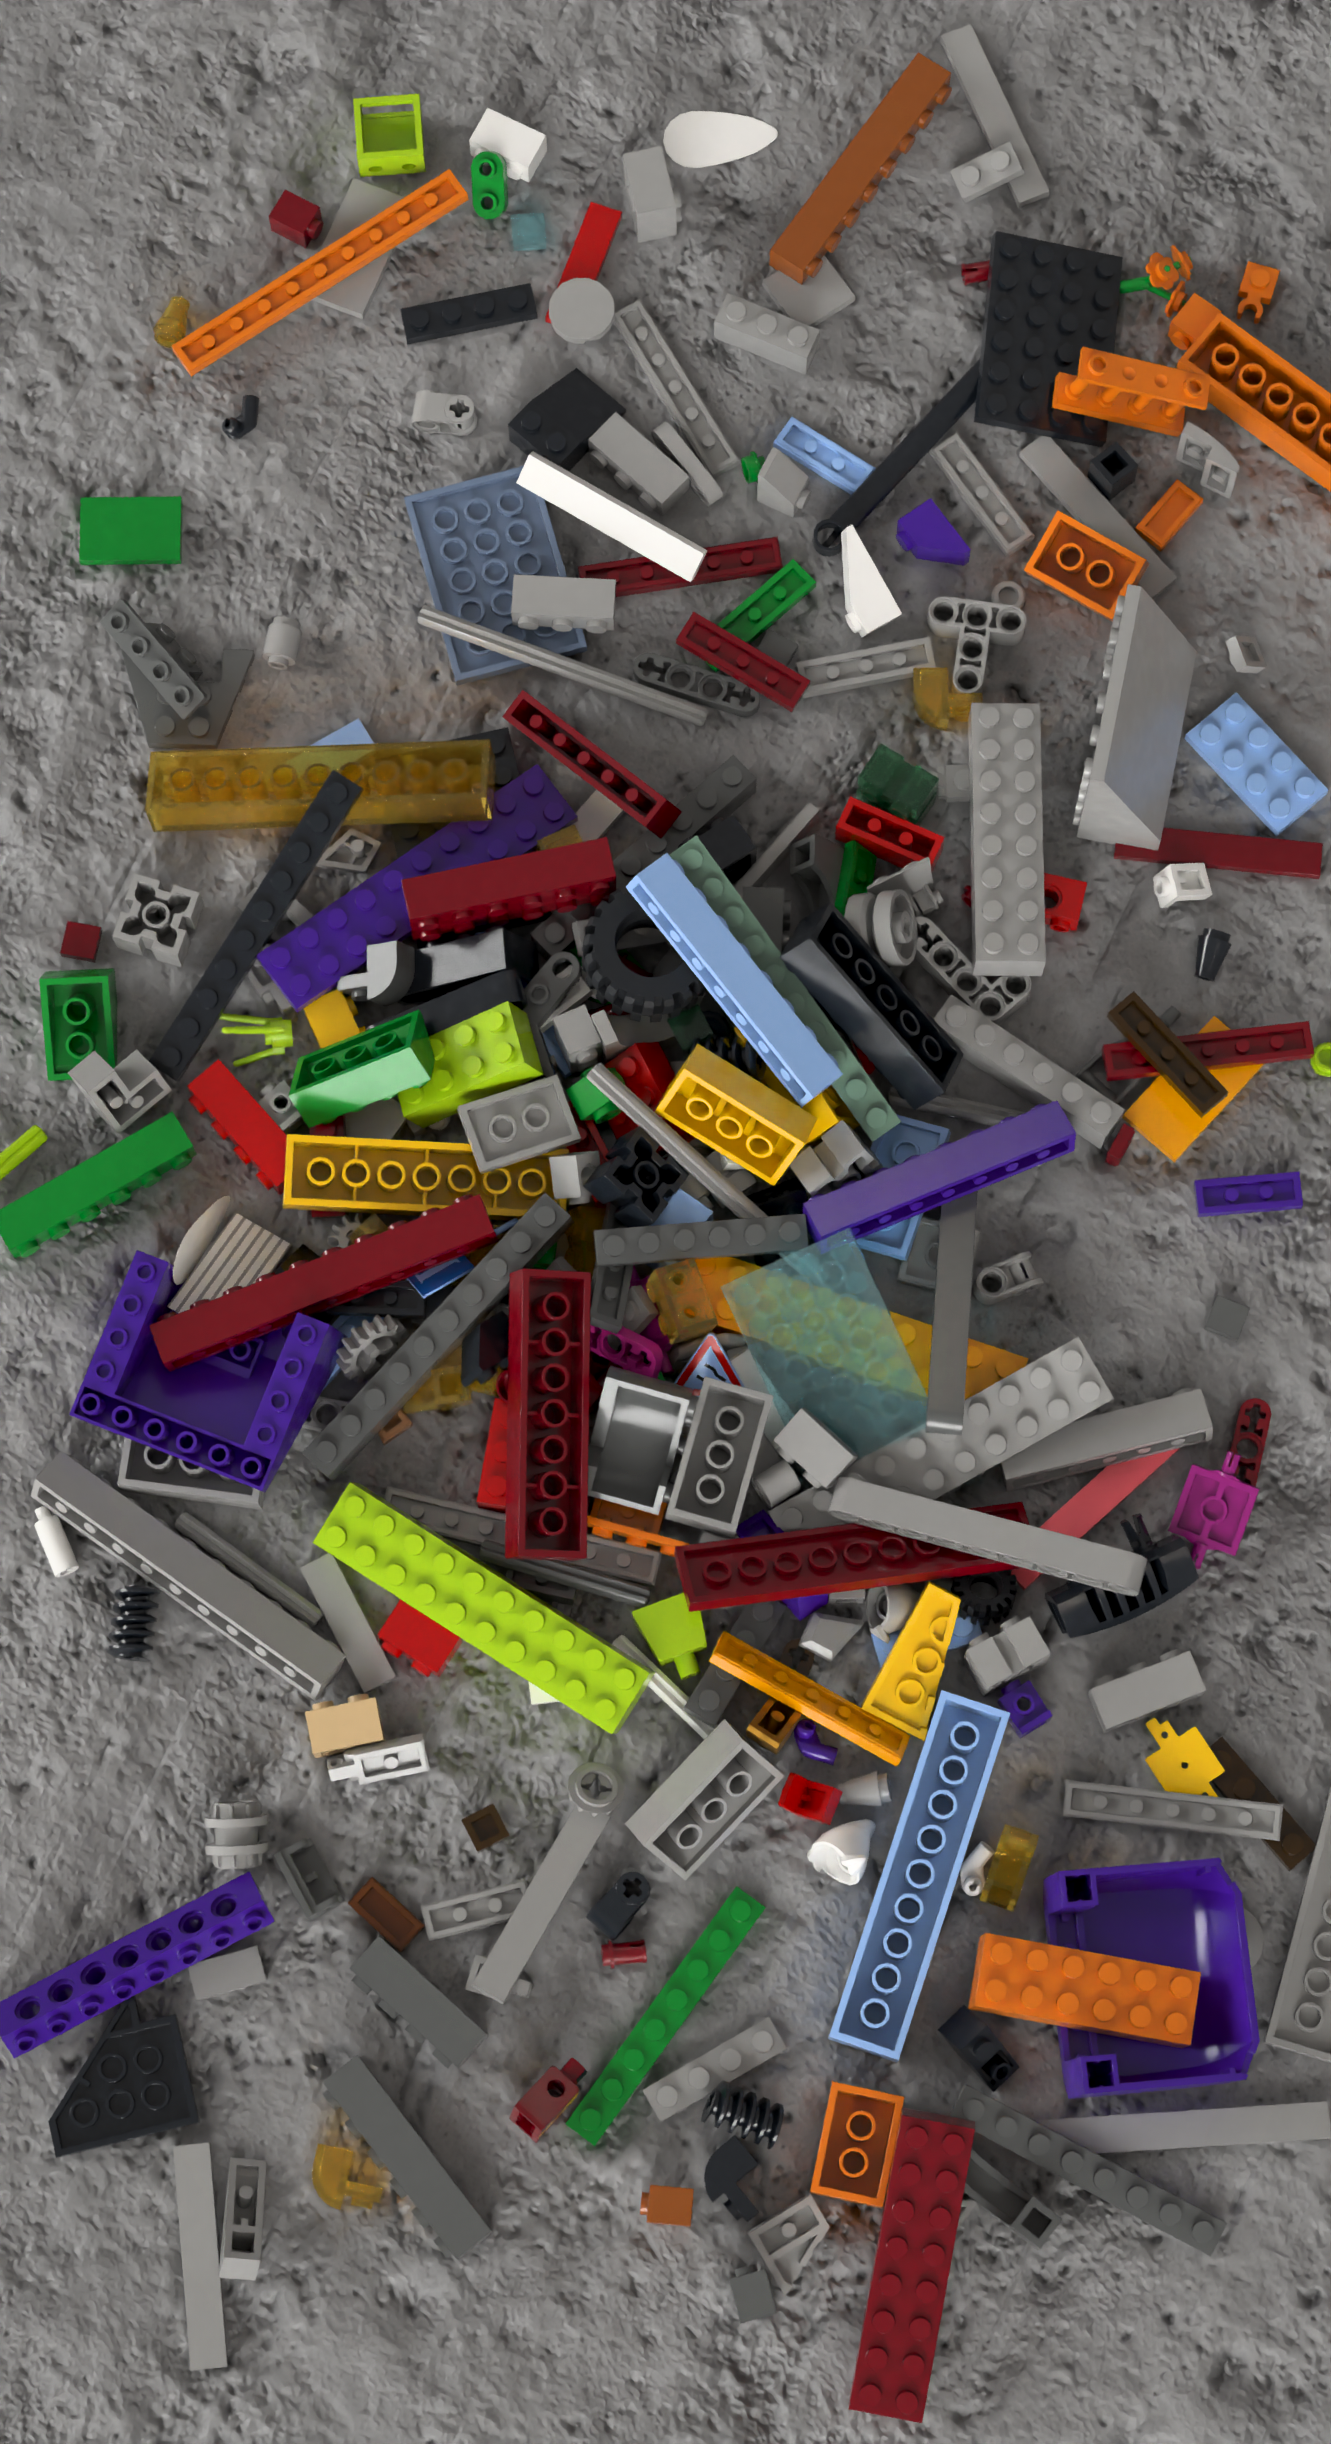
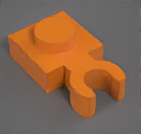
(1257, 288)

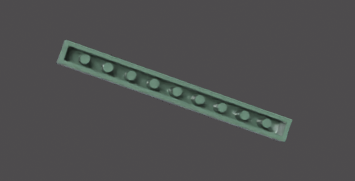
(854, 1085)

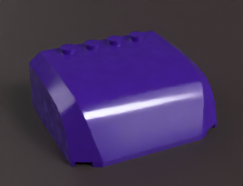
(1165, 1916)

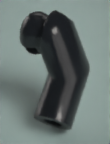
(244, 423)

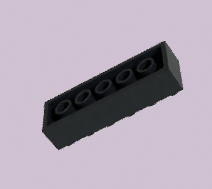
(871, 1006)

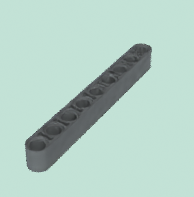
(951, 1316)

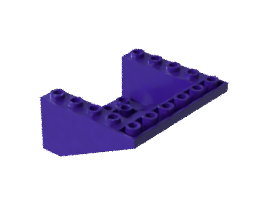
(219, 1413)

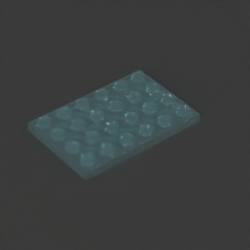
(830, 1344)

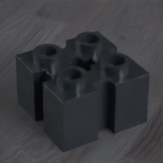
(636, 1179)

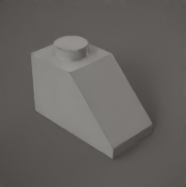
(782, 484)

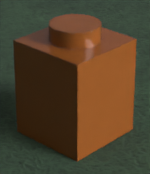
(668, 2205)

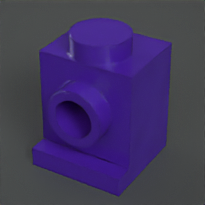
(1024, 1721)

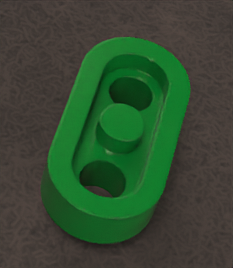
(489, 185)

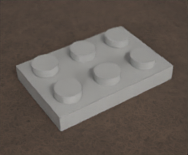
(518, 1124)

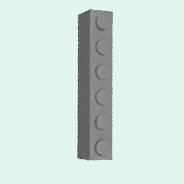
(1028, 1071)
(1112, 1438)

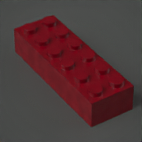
(509, 889)

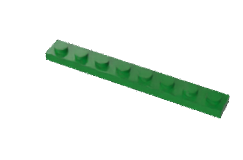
(665, 2016)

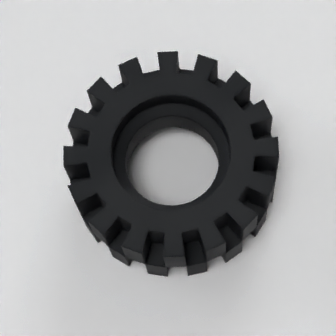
(986, 1608)

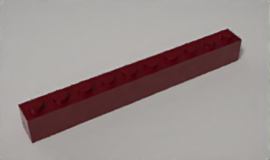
(323, 1282)

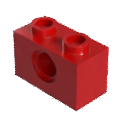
(1069, 899)

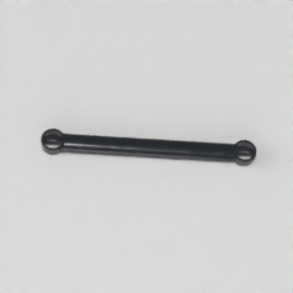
(900, 461)

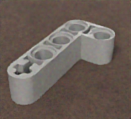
(961, 969)
(773, 1476)

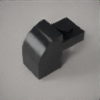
(722, 2173)

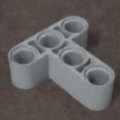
(974, 636)

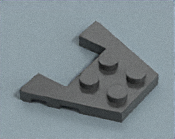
(207, 724)

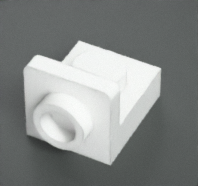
(1181, 883)

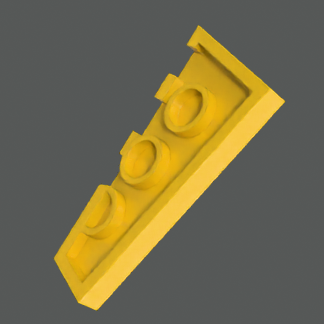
(911, 1673)

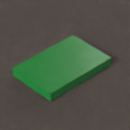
(130, 530)

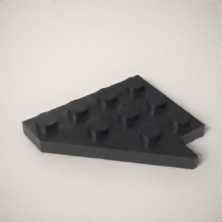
(127, 2087)

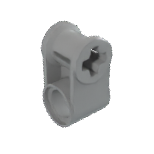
(441, 413)
(1013, 1276)

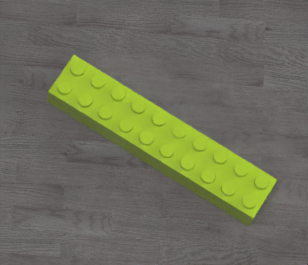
(484, 1607)

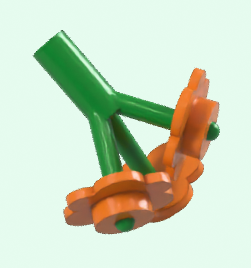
(1163, 274)

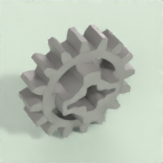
(370, 1347)

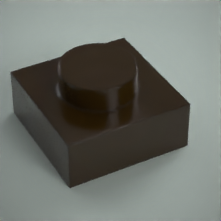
(485, 1828)

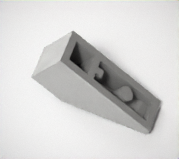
(243, 2219)

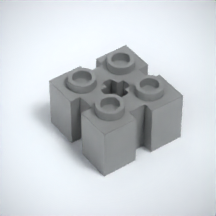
(148, 903)
(835, 1161)
(1005, 1656)

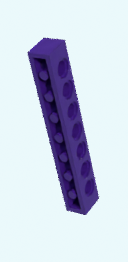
(132, 1964)

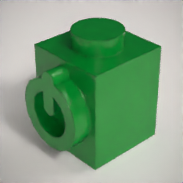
(591, 1102)

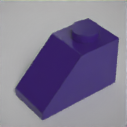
(931, 536)

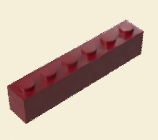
(592, 764)

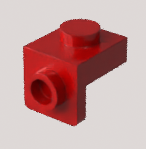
(809, 1799)

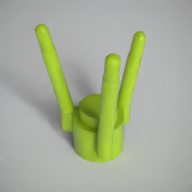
(276, 1031)

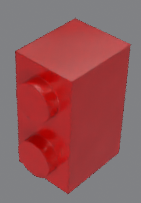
(418, 1639)

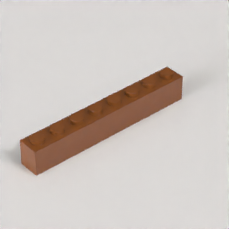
(860, 169)

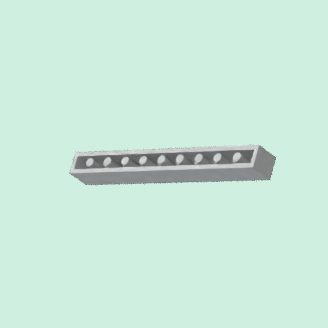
(188, 1575)

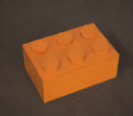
(1085, 565)
(856, 2144)

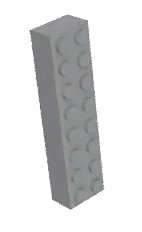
(1006, 839)

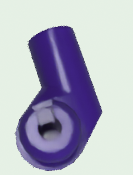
(810, 1745)

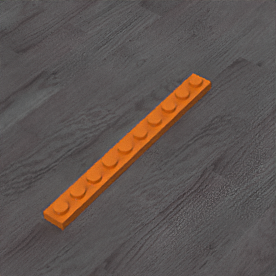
(320, 272)

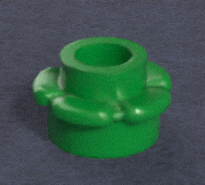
(751, 467)

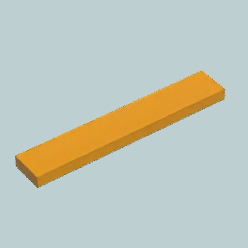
(809, 1698)

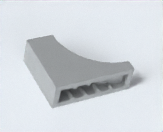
(620, 1033)

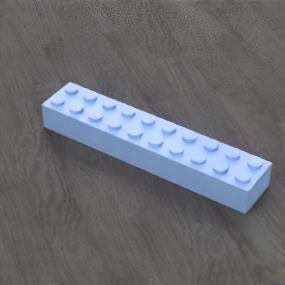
(919, 1876)

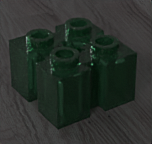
(897, 786)

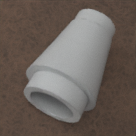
(866, 1790)

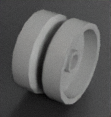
(885, 924)

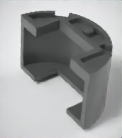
(637, 1439)

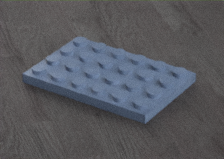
(470, 548)

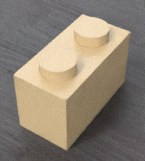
(344, 1725)

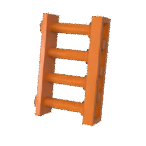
(1130, 391)

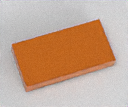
(1169, 515)

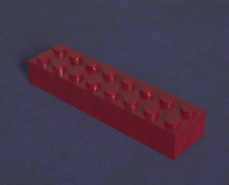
(548, 1415)
(911, 2265)

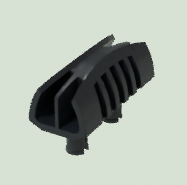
(1089, 1609)

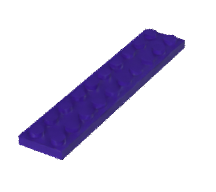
(336, 939)

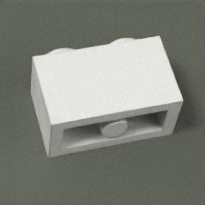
(517, 143)

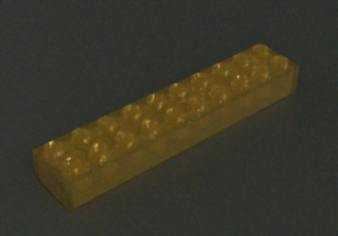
(279, 784)

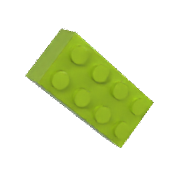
(474, 1062)

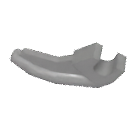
(681, 1355)

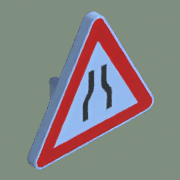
(710, 1362)

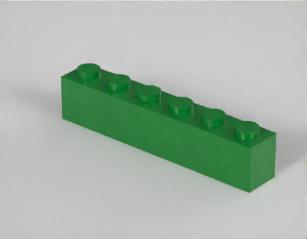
(94, 1185)

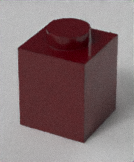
(296, 219)

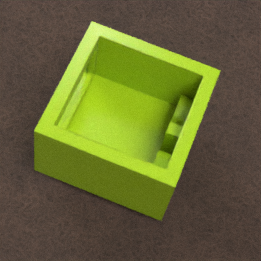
(391, 140)

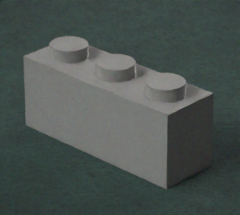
(766, 333)
(638, 465)
(563, 603)
(1146, 1690)

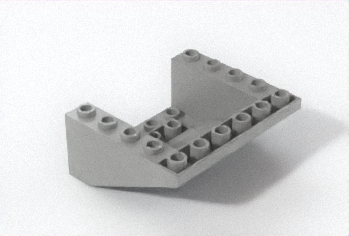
(1140, 726)

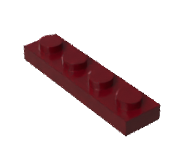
(742, 661)

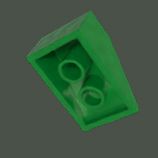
(78, 1018)

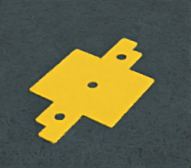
(1175, 1750)

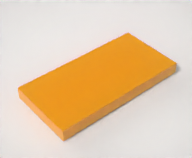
(1169, 1120)

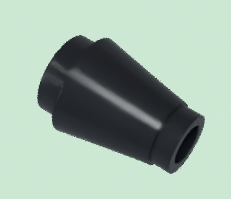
(1211, 952)

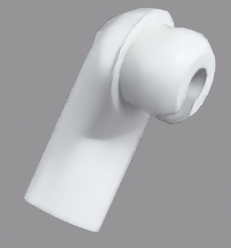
(973, 1869)

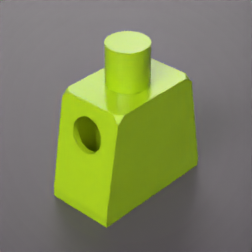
(673, 1633)

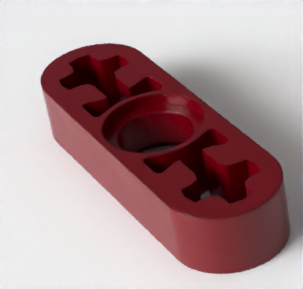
(1261, 1426)

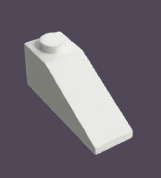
(865, 592)

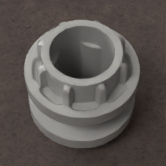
(236, 1834)

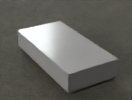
(227, 1973)

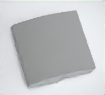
(1209, 456)

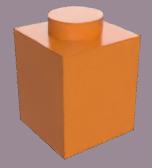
(1191, 321)

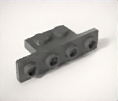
(158, 657)

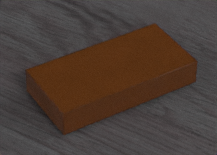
(386, 1914)

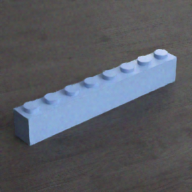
(734, 979)

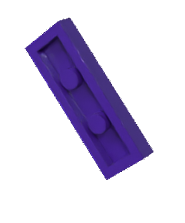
(1248, 1194)

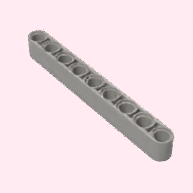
(988, 1536)

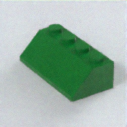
(362, 1069)

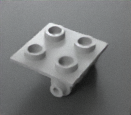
(916, 882)

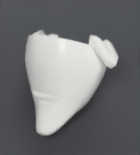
(843, 1851)

